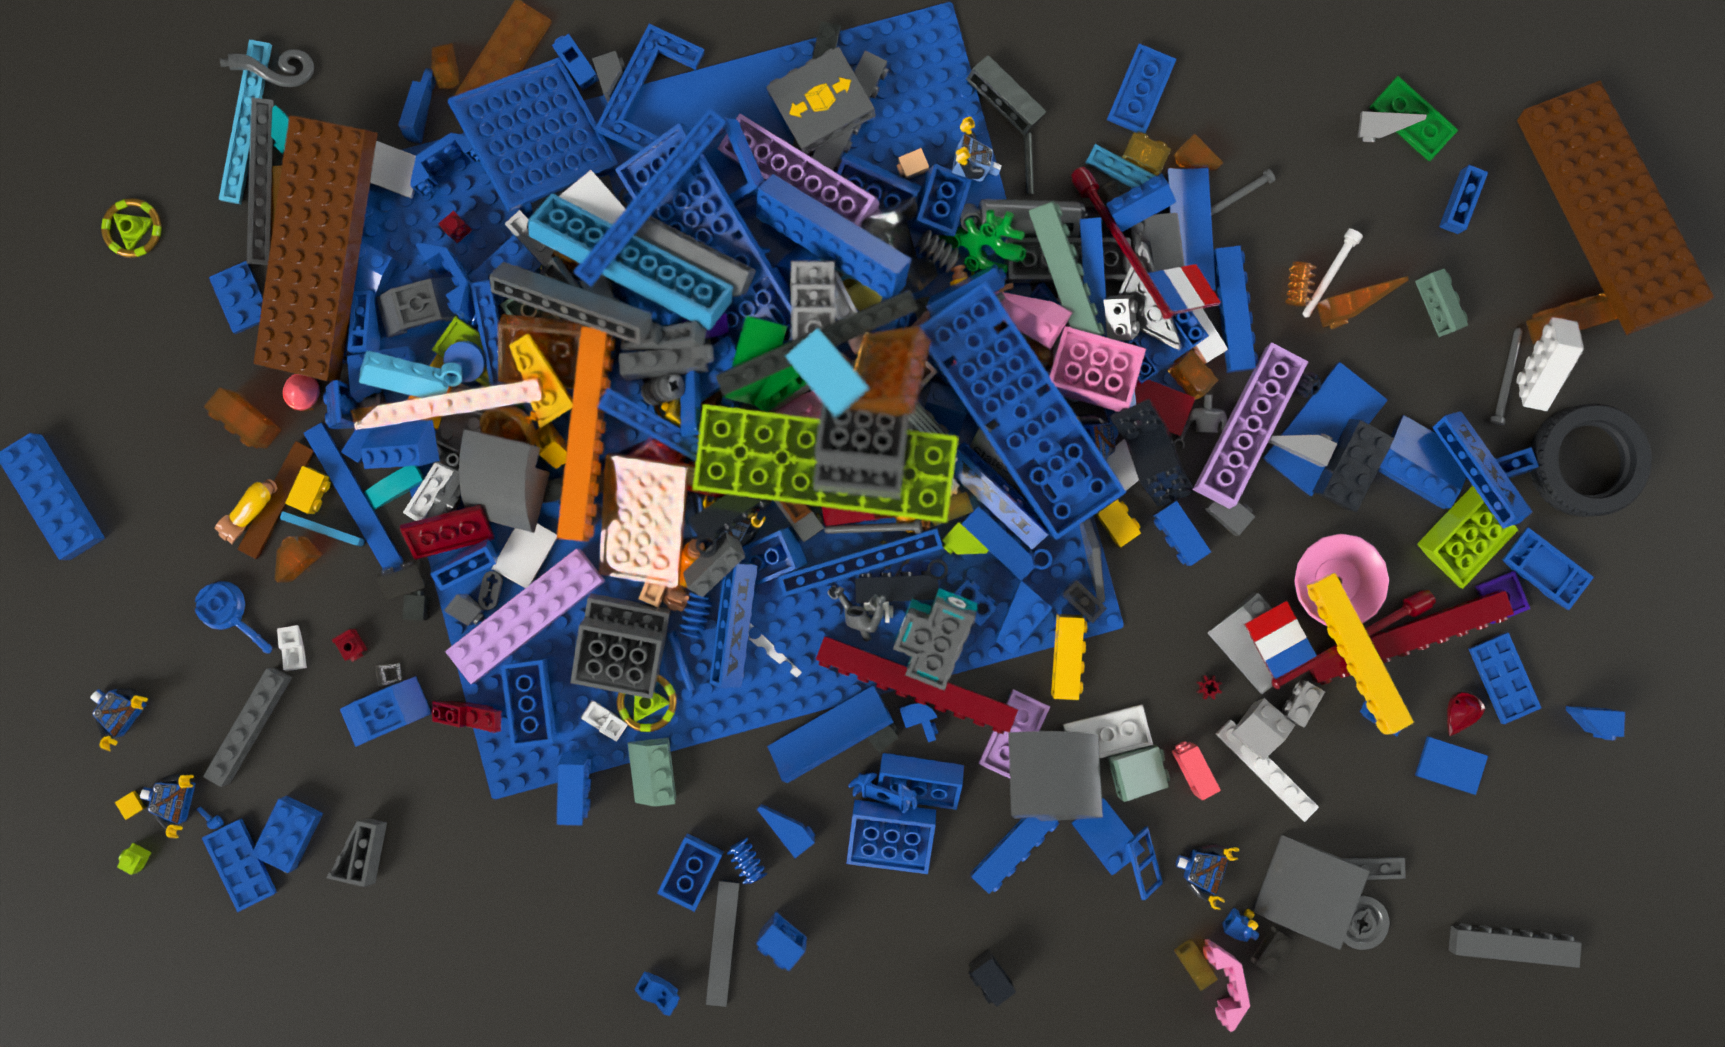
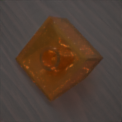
(294, 558)

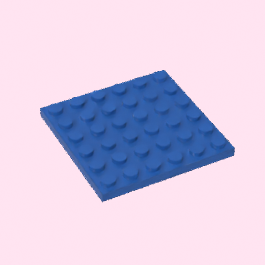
(532, 133)

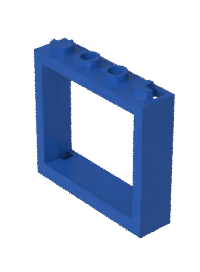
(746, 160)

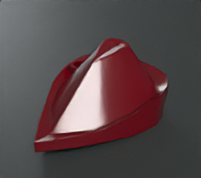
(1464, 713)

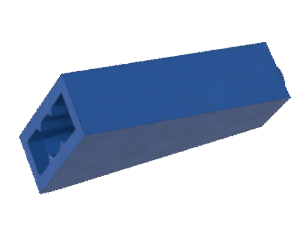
(992, 275)

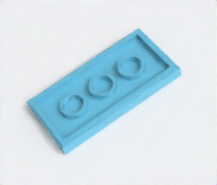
(827, 372)

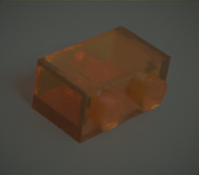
(1192, 374)

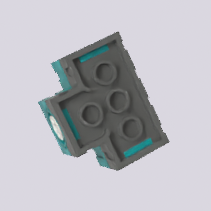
(935, 636)

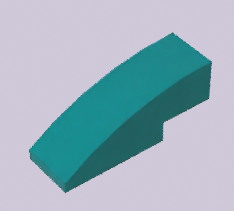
(394, 486)

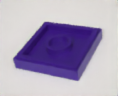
(1510, 583)

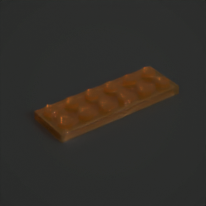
(508, 46)

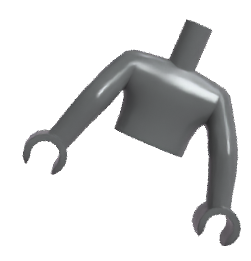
(1206, 420)
(856, 616)

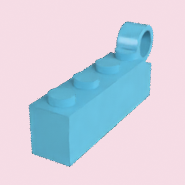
(408, 376)

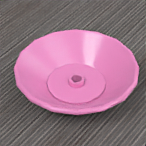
(1355, 563)

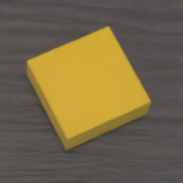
(130, 805)

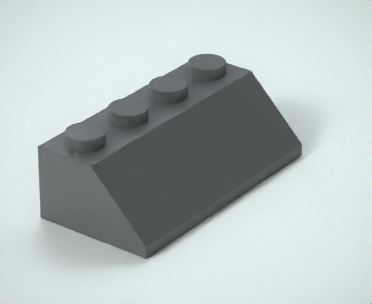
(1162, 239)

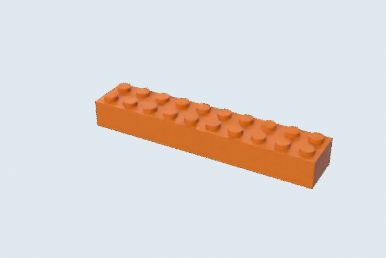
(585, 435)

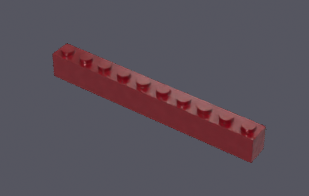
(1424, 631)
(892, 675)

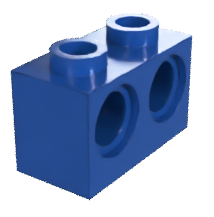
(978, 598)

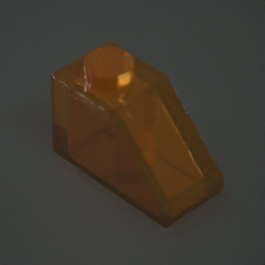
(445, 66)
(1196, 155)

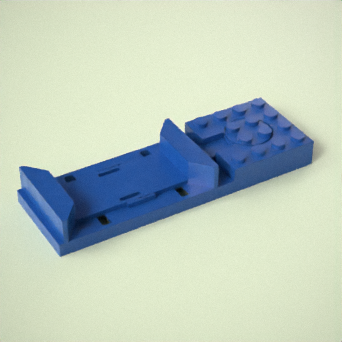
(706, 213)
(1035, 435)

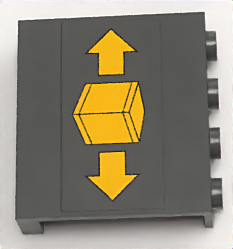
(821, 100)

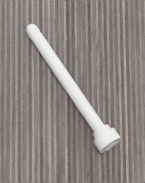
(1352, 238)

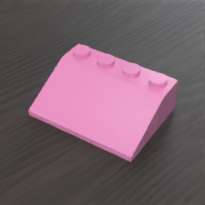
(1096, 369)

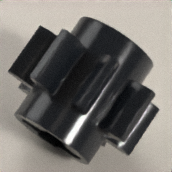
(1308, 384)

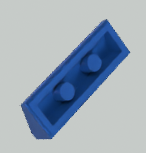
(691, 405)

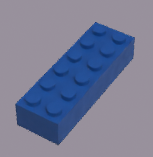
(50, 496)

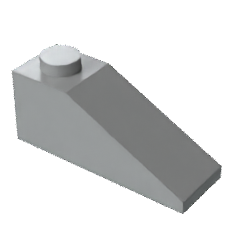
(1379, 124)
(1312, 448)

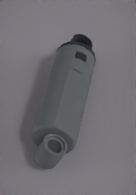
(1021, 221)

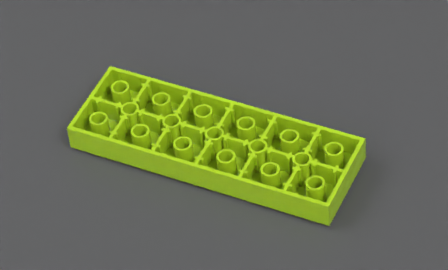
(776, 460)

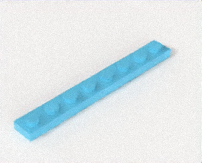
(239, 146)

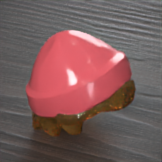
(301, 392)

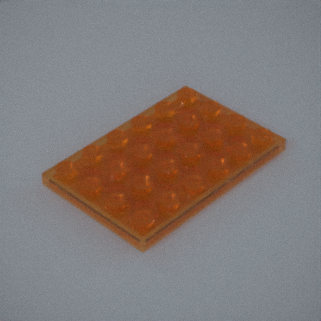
(643, 519)

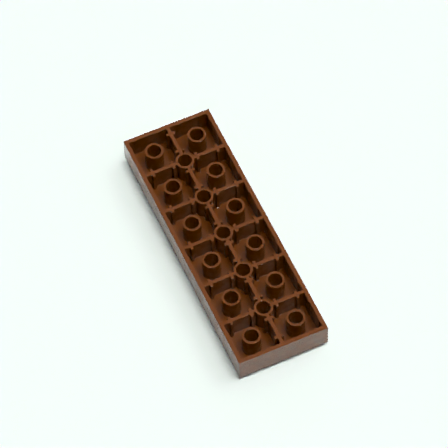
(1614, 208)
(315, 248)

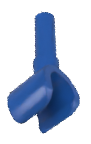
(212, 823)

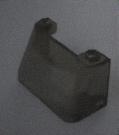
(892, 228)

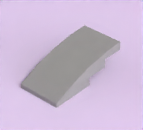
(811, 296)

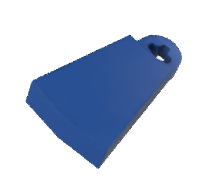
(416, 107)

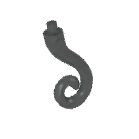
(244, 62)

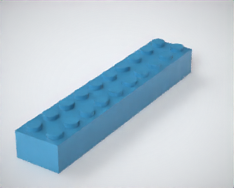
(638, 264)

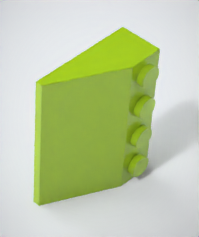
(1465, 538)

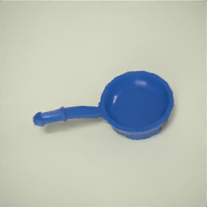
(222, 607)

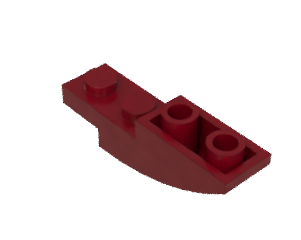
(466, 714)

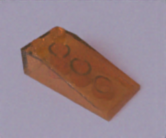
(1338, 309)

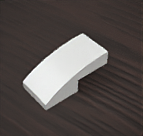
(292, 648)
(604, 720)

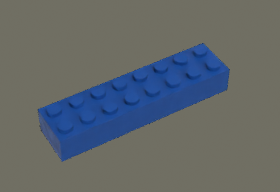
(832, 237)

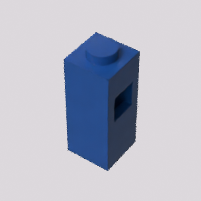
(575, 61)

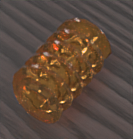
(1300, 284)

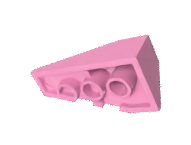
(1036, 317)

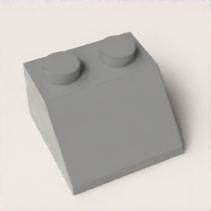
(1263, 728)

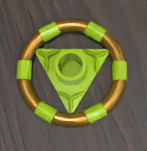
(131, 228)
(647, 706)

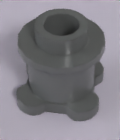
(370, 401)

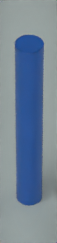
(681, 661)

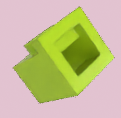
(133, 859)

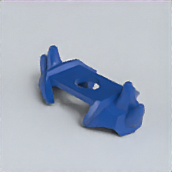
(900, 798)

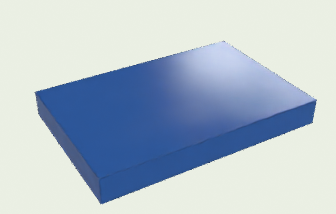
(1451, 765)

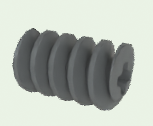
(937, 250)
(663, 389)

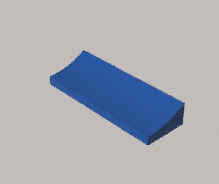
(1194, 215)
(830, 734)

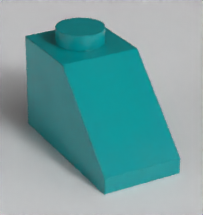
(279, 128)

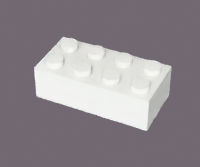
(1549, 363)

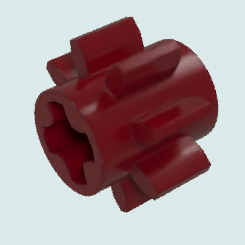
(1211, 681)

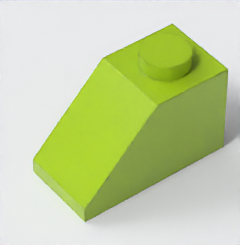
(962, 542)

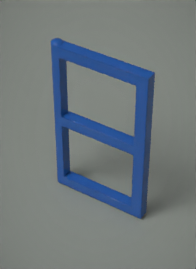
(1138, 868)

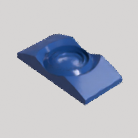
(1547, 569)

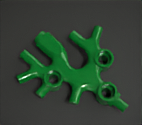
(989, 235)

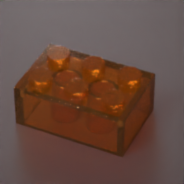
(242, 418)

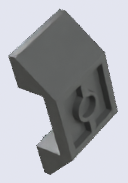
(415, 305)
(451, 432)

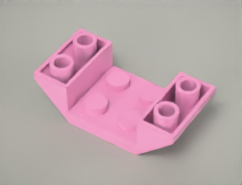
(1230, 1009)

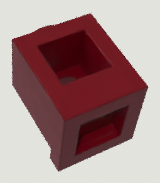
(455, 227)
(358, 647)

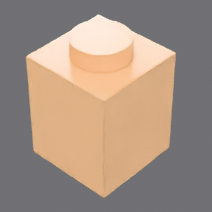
(912, 164)

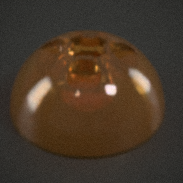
(508, 423)

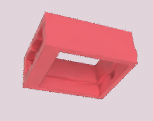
(1195, 770)

